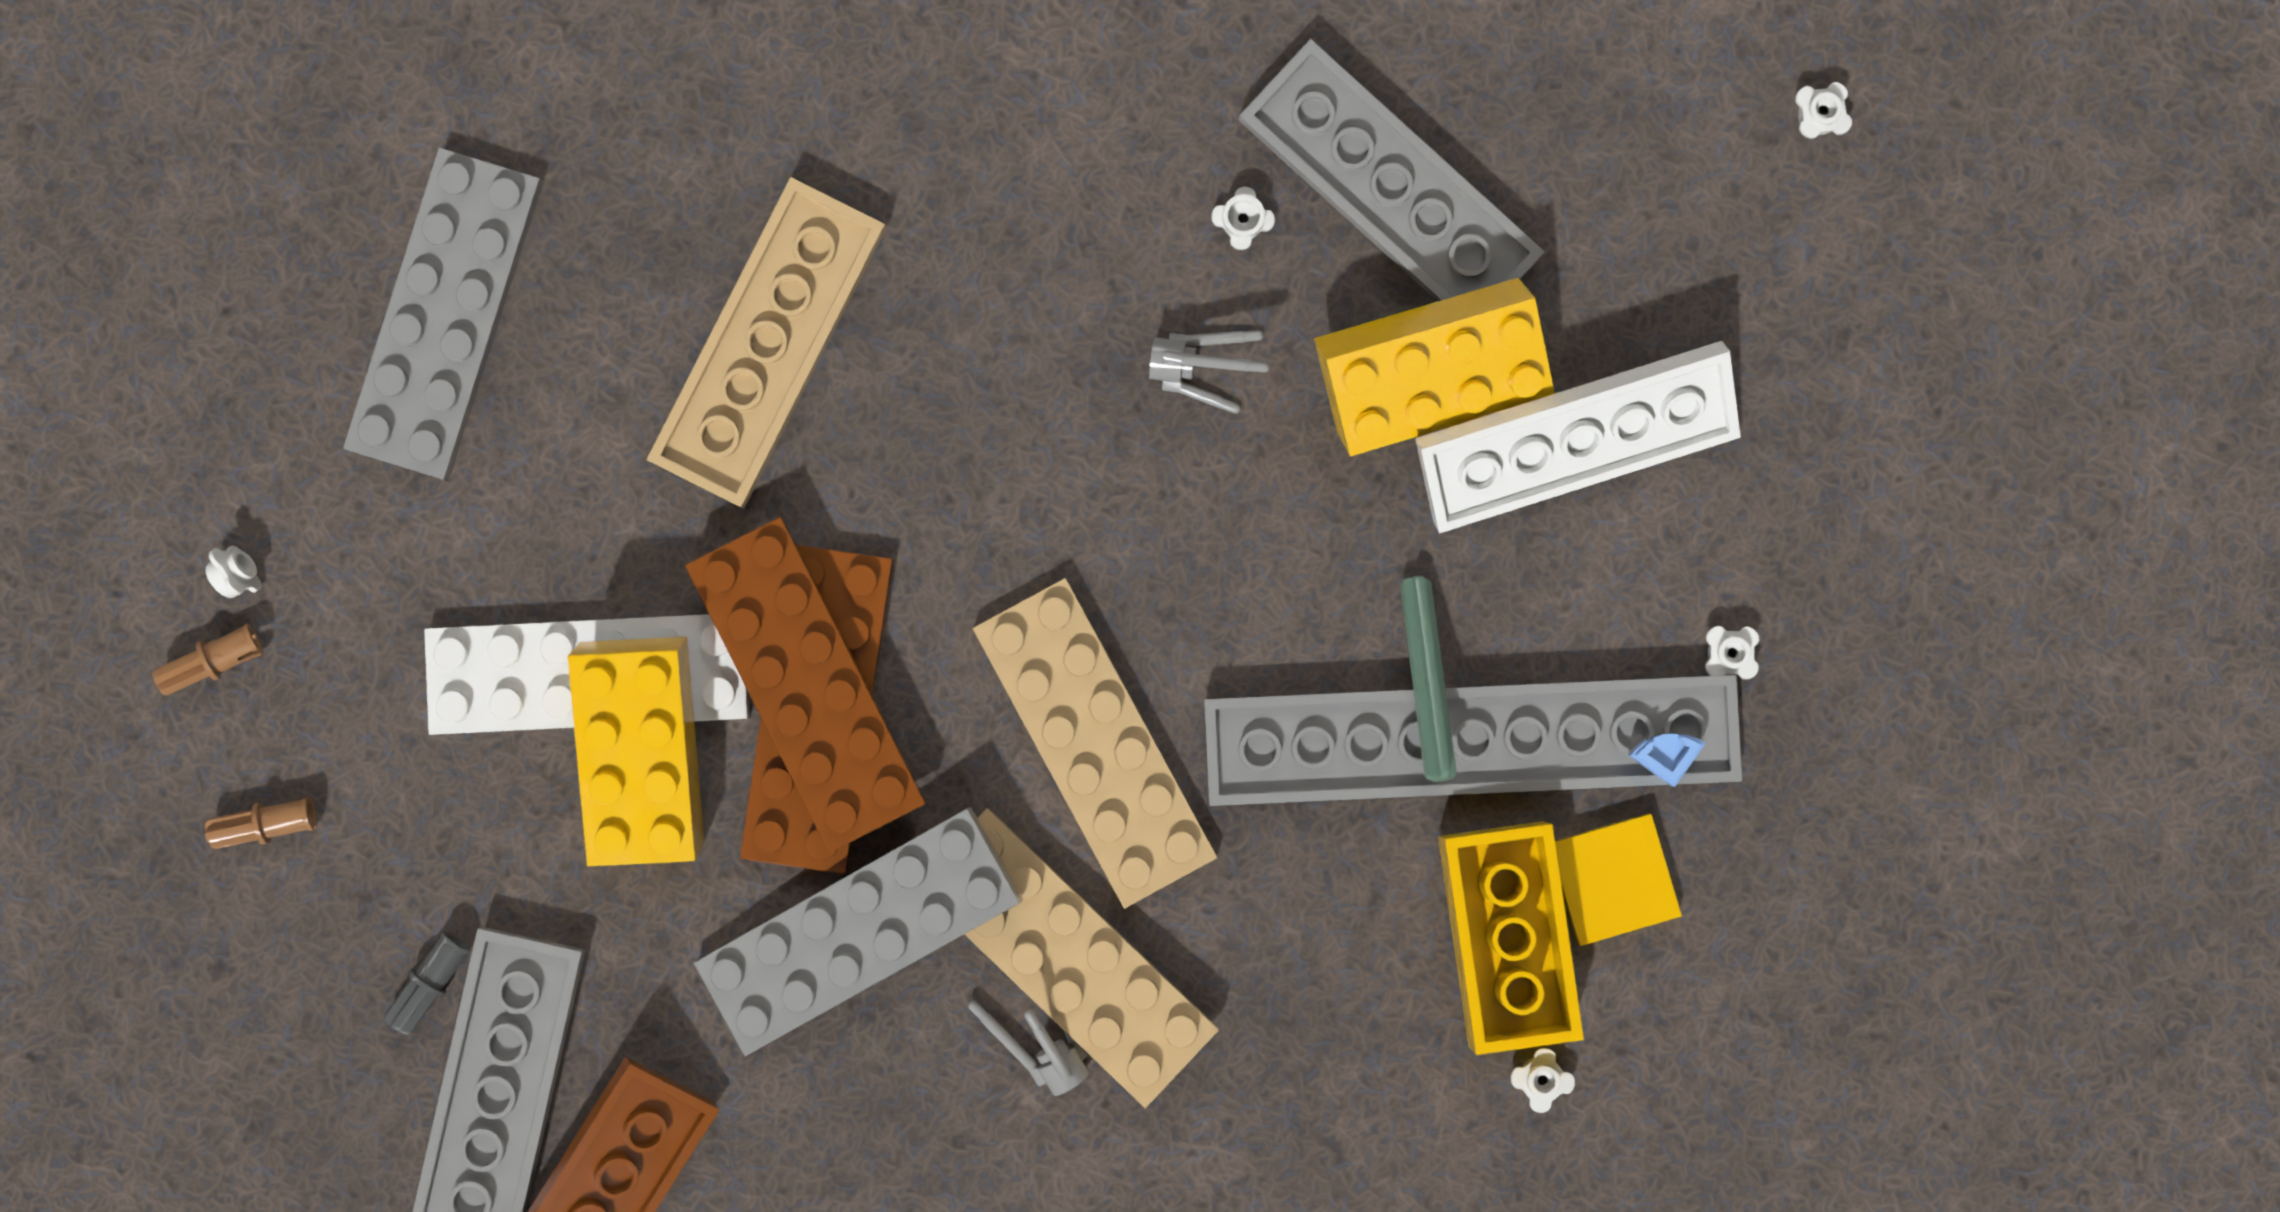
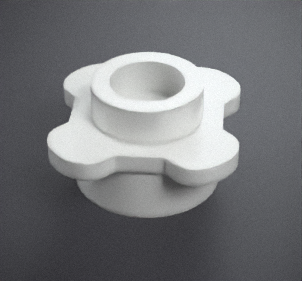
(1814, 123)
(1243, 203)
(232, 572)
(1721, 641)
(1527, 1079)

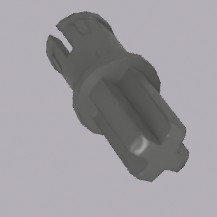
(426, 983)

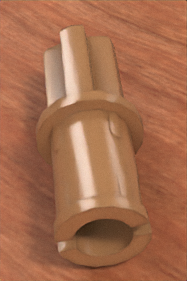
(208, 660)
(261, 823)

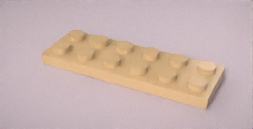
(767, 342)
(1094, 743)
(1089, 975)

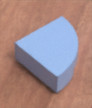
(1667, 755)

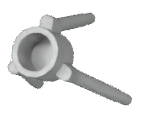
(1176, 360)
(1059, 1064)

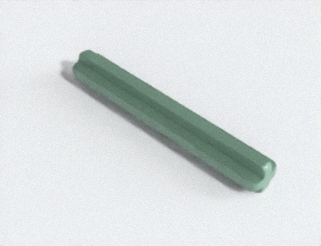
(1428, 679)

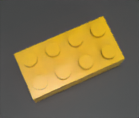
(1435, 366)
(636, 751)
(1510, 937)

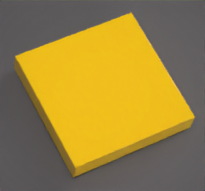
(1615, 880)

